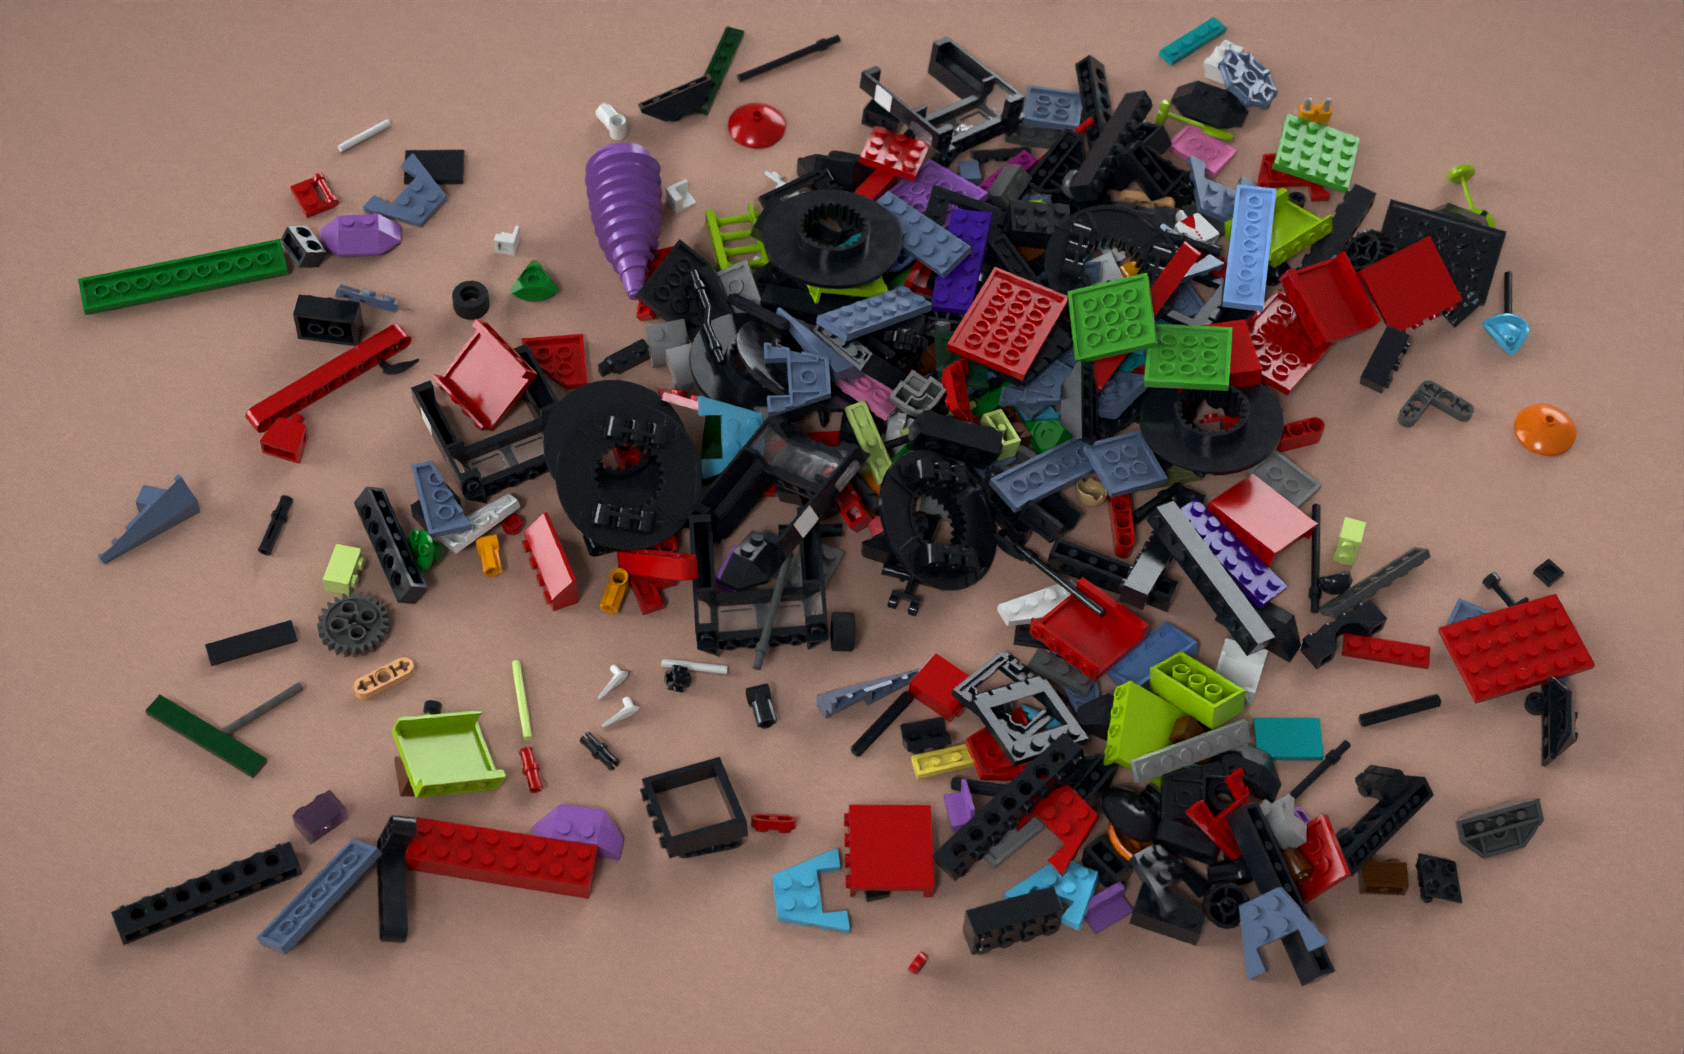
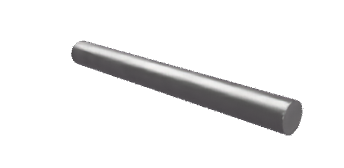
(270, 704)

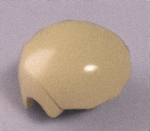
(1090, 492)

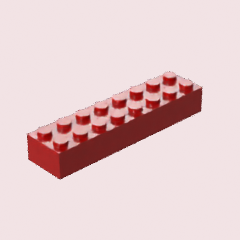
(502, 857)

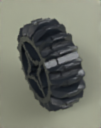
(1367, 244)

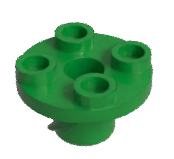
(424, 548)

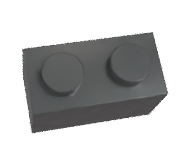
(1008, 185)

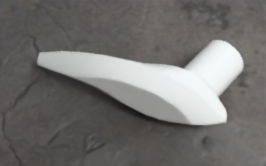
(617, 679)
(626, 712)

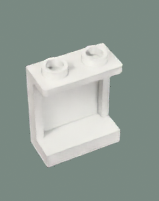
(1241, 669)

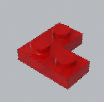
(646, 591)

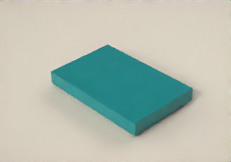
(1289, 738)

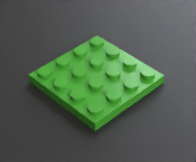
(1316, 153)
(1112, 318)
(1189, 358)

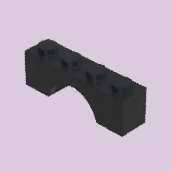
(1362, 620)

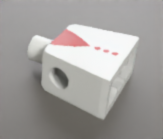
(1196, 227)

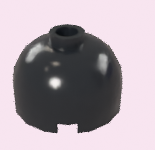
(1222, 904)

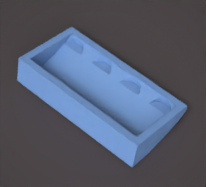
(1158, 646)

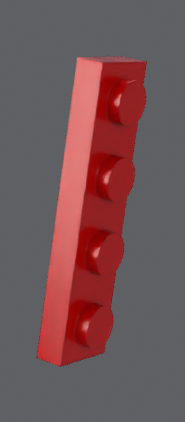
(1385, 651)

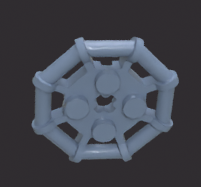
(1247, 79)

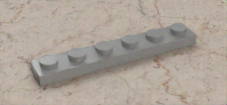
(1190, 751)

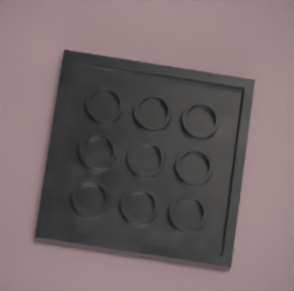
(671, 290)

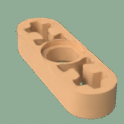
(1137, 197)
(366, 680)

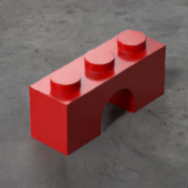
(853, 509)

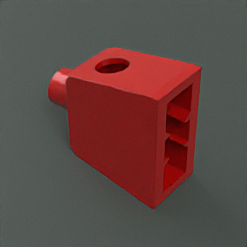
(286, 438)

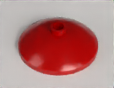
(756, 125)

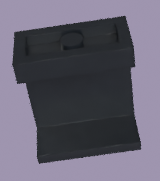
(1051, 517)

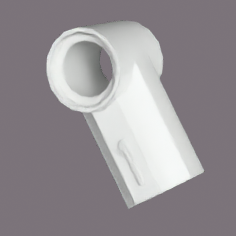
(613, 121)

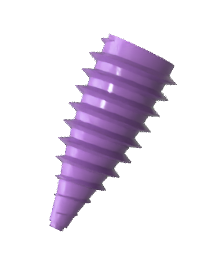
(626, 209)

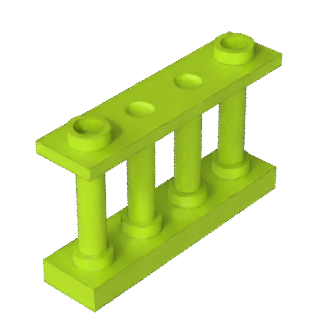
(717, 238)

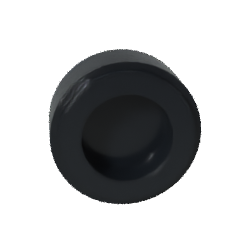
(1533, 704)

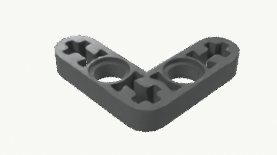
(1430, 398)

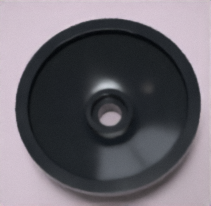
(1130, 813)

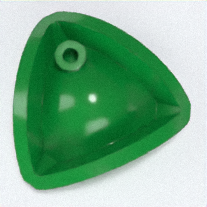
(534, 284)
(1046, 434)

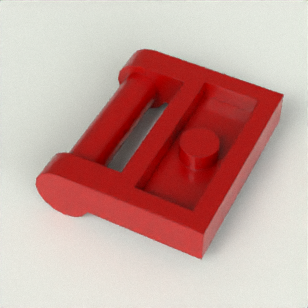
(308, 198)

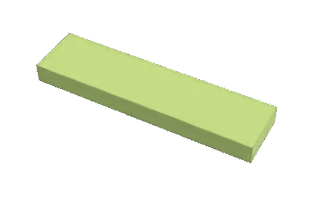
(869, 439)

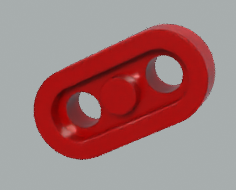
(767, 822)

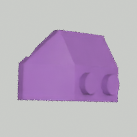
(360, 235)
(582, 826)

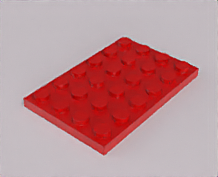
(1008, 323)
(1283, 344)
(1516, 648)

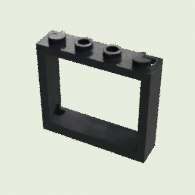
(864, 358)
(701, 837)

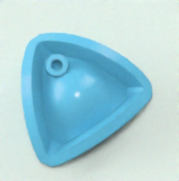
(1507, 331)

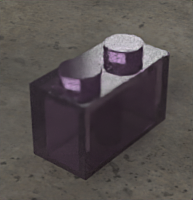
(319, 816)

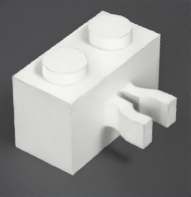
(1211, 63)
(895, 423)

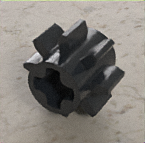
(677, 678)

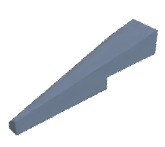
(838, 366)
(168, 511)
(872, 691)

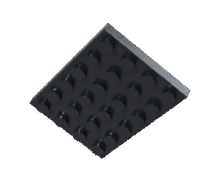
(1464, 246)

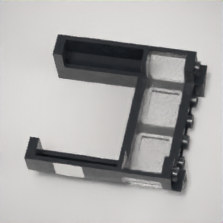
(985, 108)
(502, 458)
(791, 460)
(739, 617)

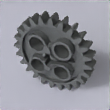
(353, 624)

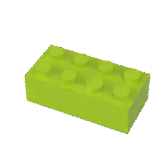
(1197, 690)

